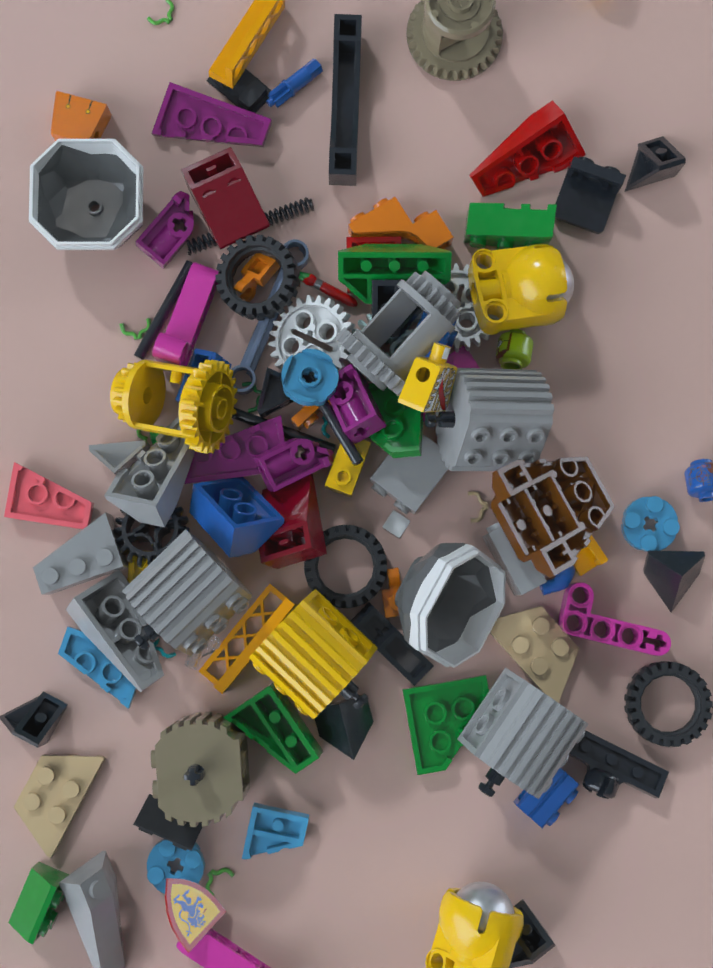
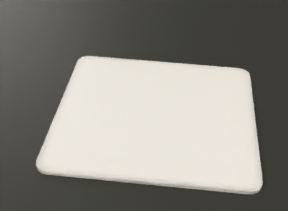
(396, 524)

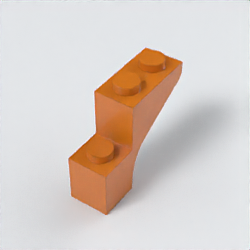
(391, 220)

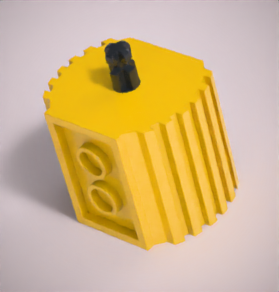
(314, 656)

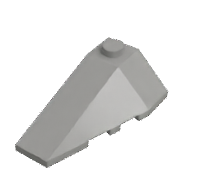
(95, 910)

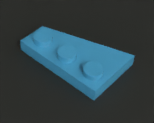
(88, 659)

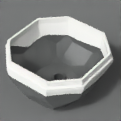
(73, 179)
(450, 602)

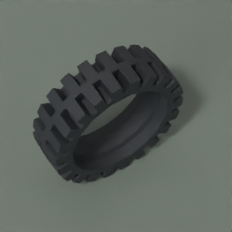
(233, 260)
(379, 570)
(701, 697)

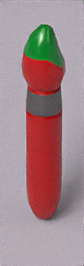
(326, 288)

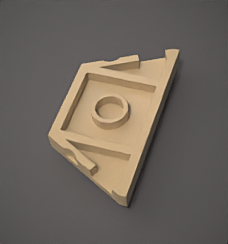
(538, 648)
(55, 796)

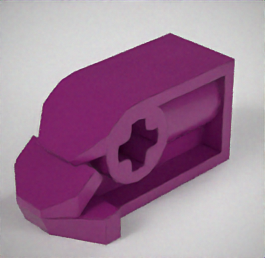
(160, 239)
(355, 405)
(281, 467)

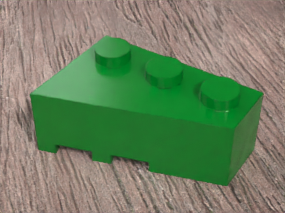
(507, 227)

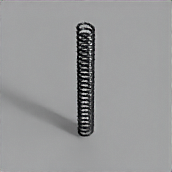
(269, 217)

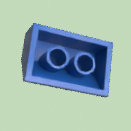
(234, 515)

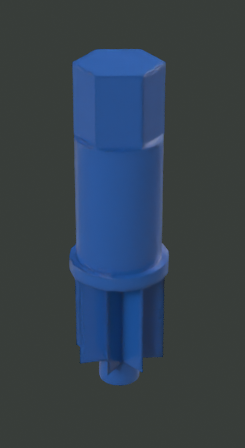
(294, 83)

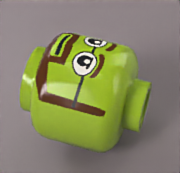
(514, 349)

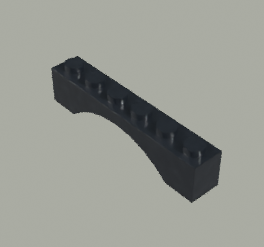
(345, 99)

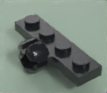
(611, 766)

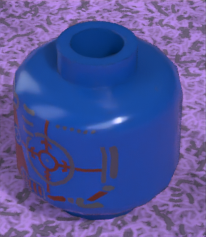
(700, 479)

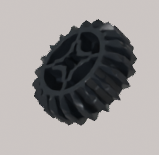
(141, 534)

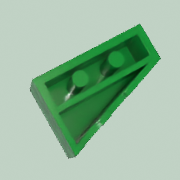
(277, 727)

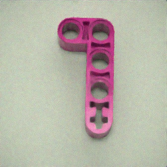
(188, 317)
(614, 627)
(219, 952)

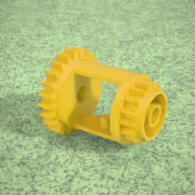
(203, 407)

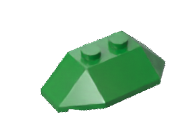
(390, 262)

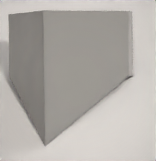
(120, 454)

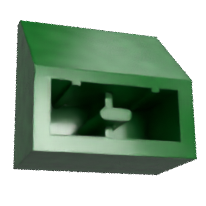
(37, 902)

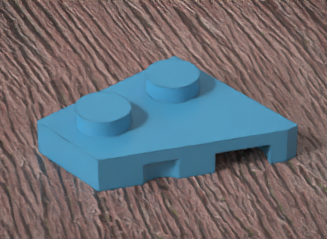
(273, 830)

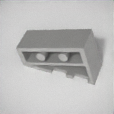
(82, 558)

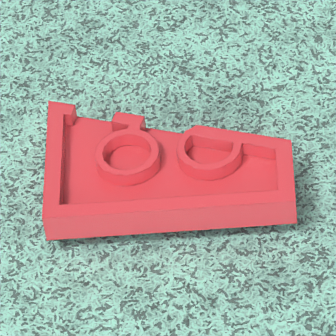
(43, 501)

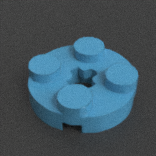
(309, 393)
(653, 508)
(159, 870)

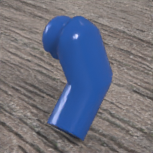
(558, 583)

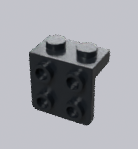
(588, 194)

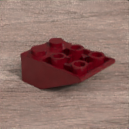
(225, 197)
(302, 531)

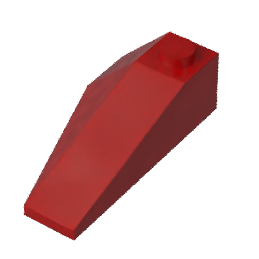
(536, 147)

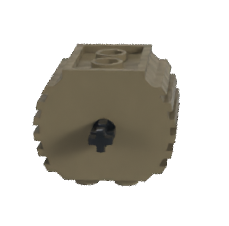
(200, 769)

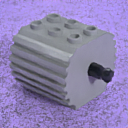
(493, 419)
(186, 596)
(521, 735)

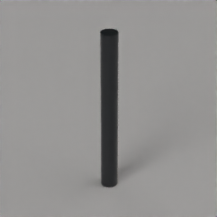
(163, 312)
(333, 421)
(289, 433)

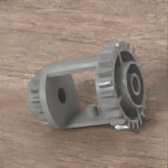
(365, 345)

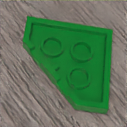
(404, 425)
(438, 717)

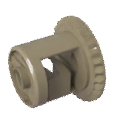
(454, 37)

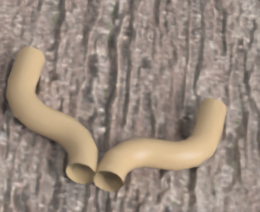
(485, 507)

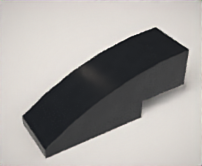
(391, 644)

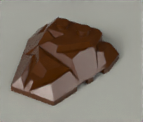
(549, 509)

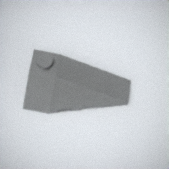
(155, 481)
(112, 625)

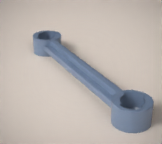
(261, 333)

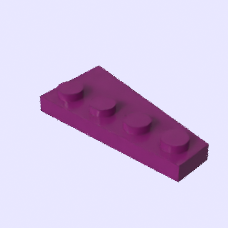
(204, 118)
(237, 453)

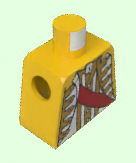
(429, 381)

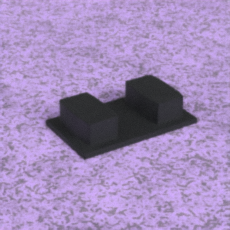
(247, 93)
(152, 821)

